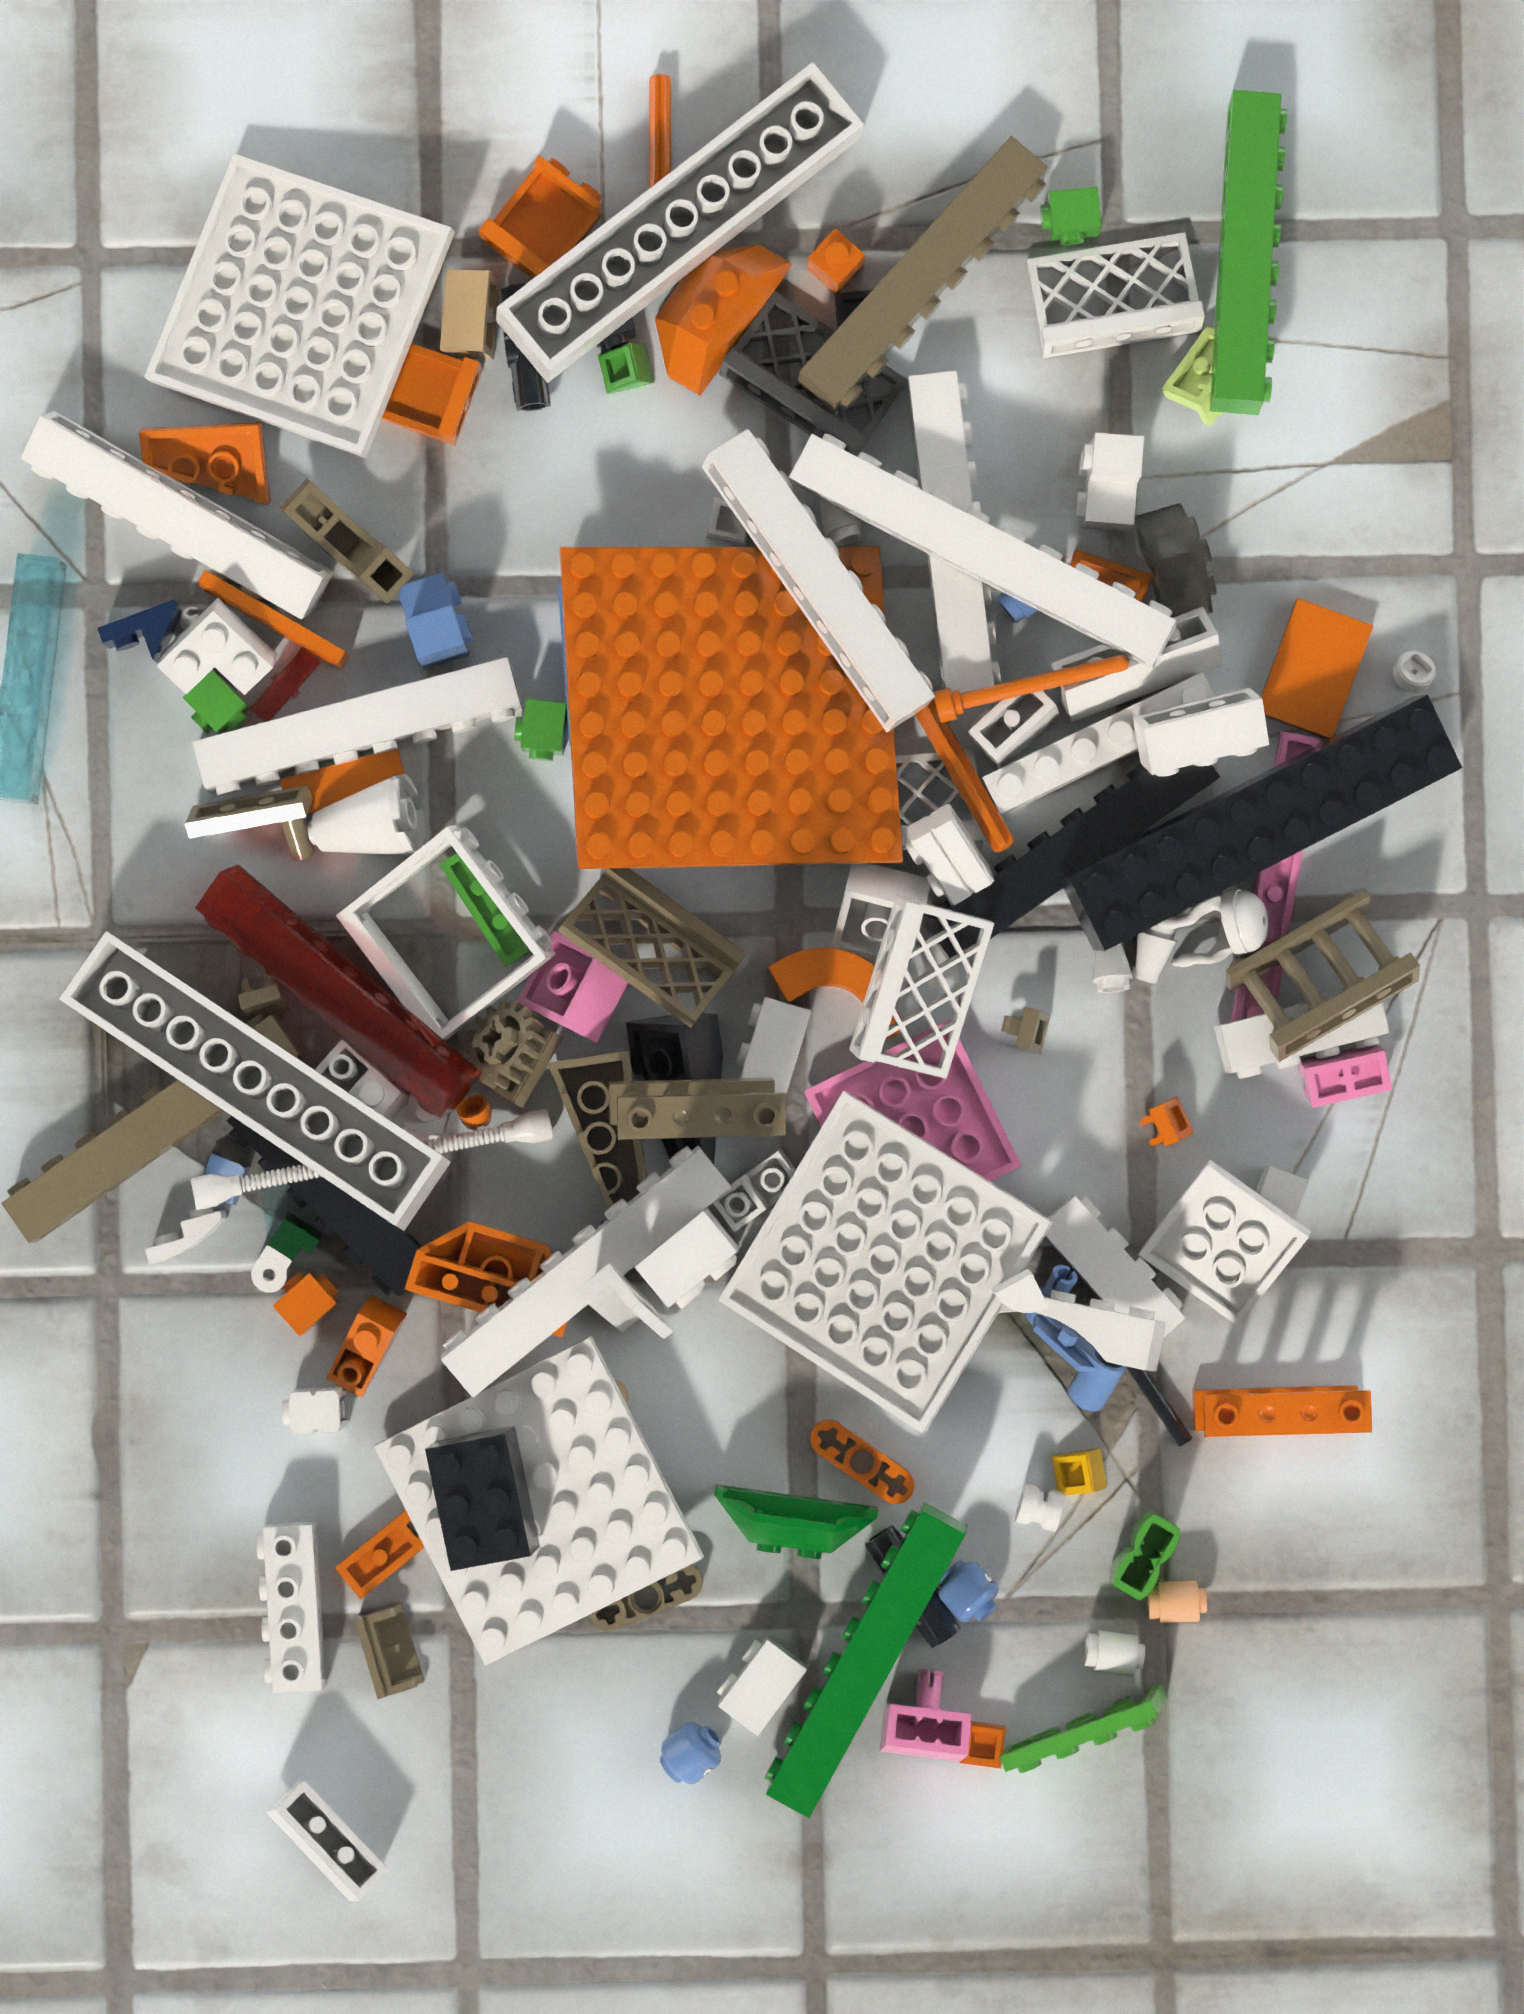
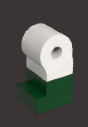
(274, 1263)

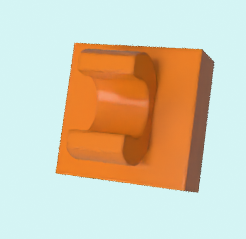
(1170, 1122)

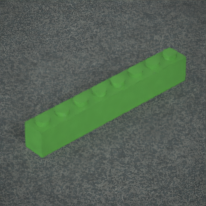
(1246, 251)

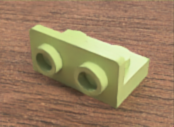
(1192, 378)

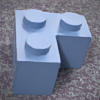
(433, 621)

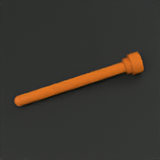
(953, 703)

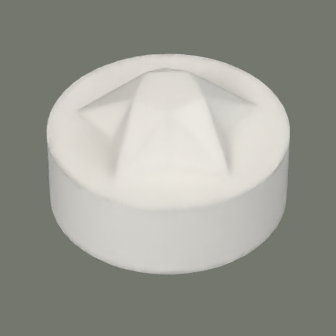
(1414, 672)

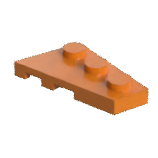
(212, 456)

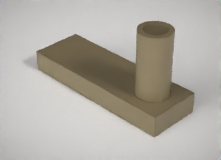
(284, 806)

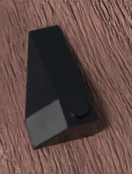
(673, 1051)

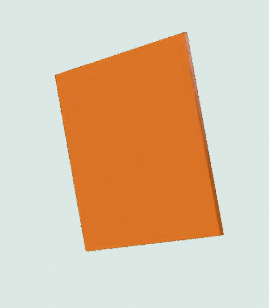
(717, 716)

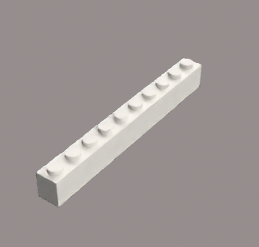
(982, 550)

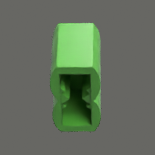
(1138, 1564)

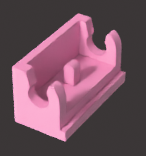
(1345, 1075)

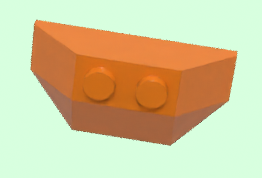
(714, 310)
(476, 1266)

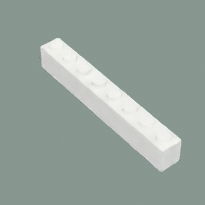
(943, 465)
(176, 515)
(818, 579)
(357, 726)
(552, 1297)

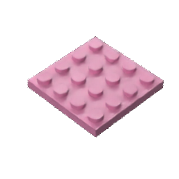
(944, 1112)

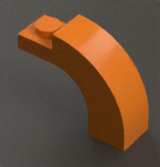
(823, 968)

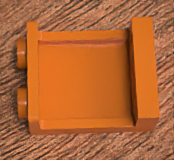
(543, 218)
(433, 394)

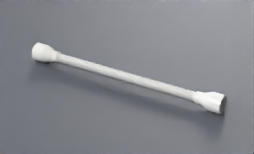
(214, 1189)

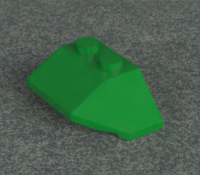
(793, 1520)

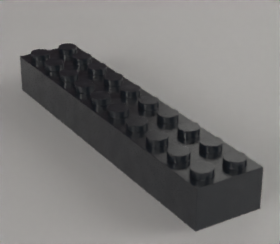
(1260, 822)

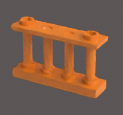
(1282, 1410)

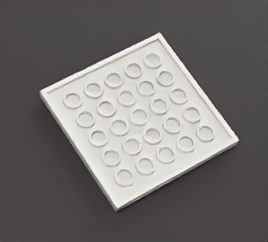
(300, 305)
(884, 1261)
(592, 1490)

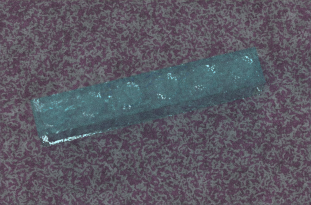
(29, 674)

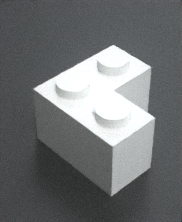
(1112, 474)
(217, 641)

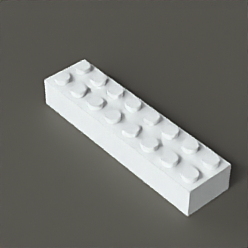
(687, 1258)

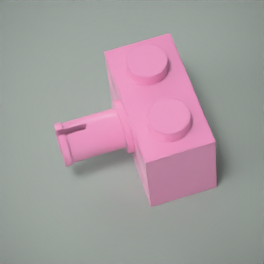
(926, 1728)

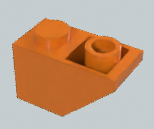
(366, 1345)

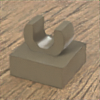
(265, 1000)
(1029, 1030)

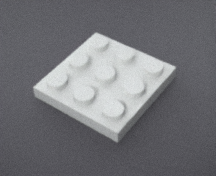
(1224, 1242)

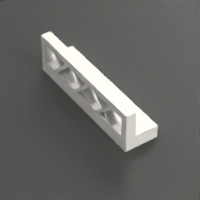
(621, 1301)

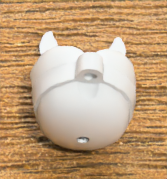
(1241, 929)

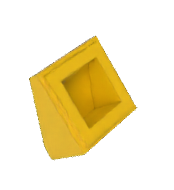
(1080, 1472)

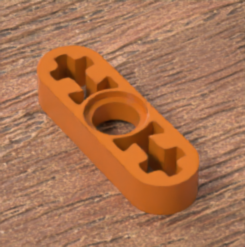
(892, 1470)

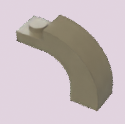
(346, 541)

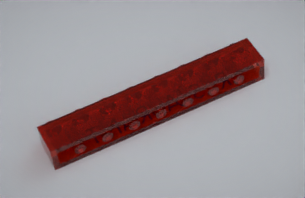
(338, 991)

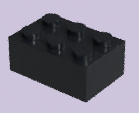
(482, 1498)

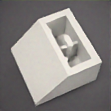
(362, 1080)

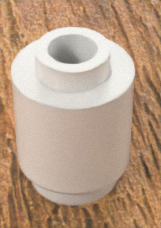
(1114, 1652)

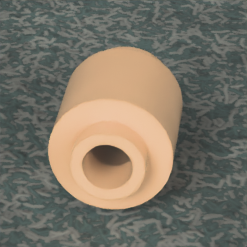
(1177, 1601)

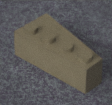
(584, 1089)

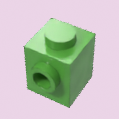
(1071, 215)
(216, 705)
(542, 729)

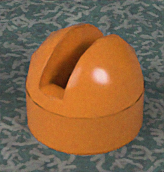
(472, 1104)

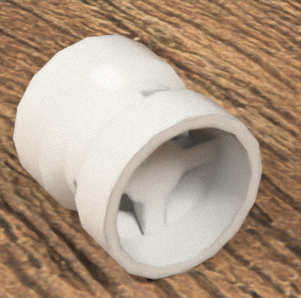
(1040, 1507)

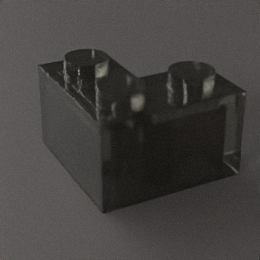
(1176, 559)

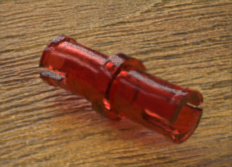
(285, 685)

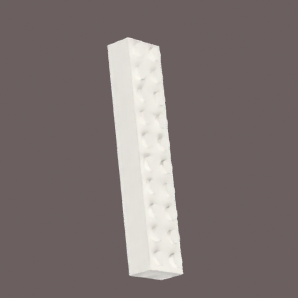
(679, 222)
(255, 1081)

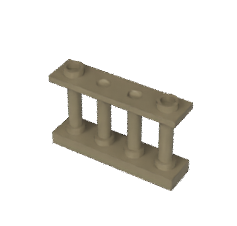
(1323, 1013)
(697, 1108)

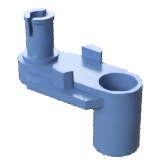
(1094, 1376)

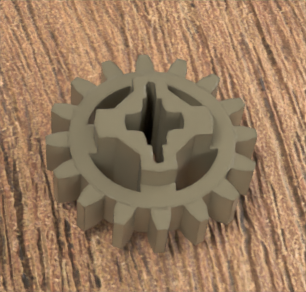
(505, 1044)

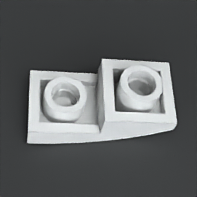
(755, 1190)
(195, 1230)

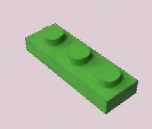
(490, 919)

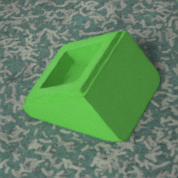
(626, 367)

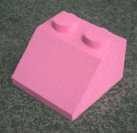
(573, 990)

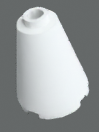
(372, 821)

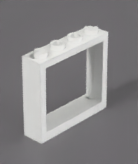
(395, 970)

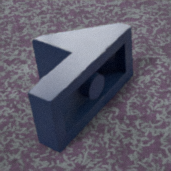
(154, 624)

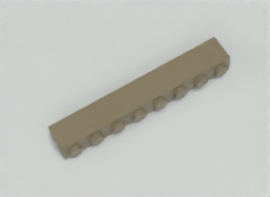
(922, 275)
(120, 1150)

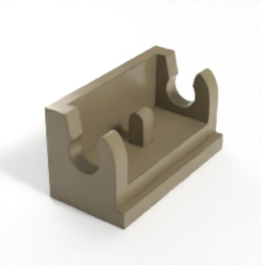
(389, 1650)

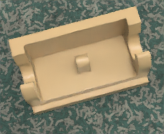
(470, 313)

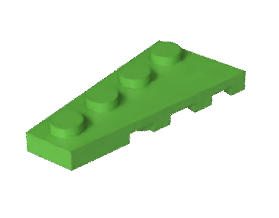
(1085, 1728)

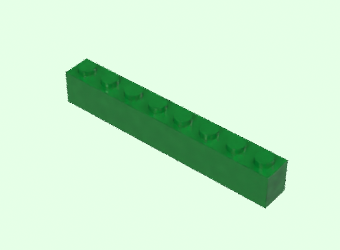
(866, 1659)

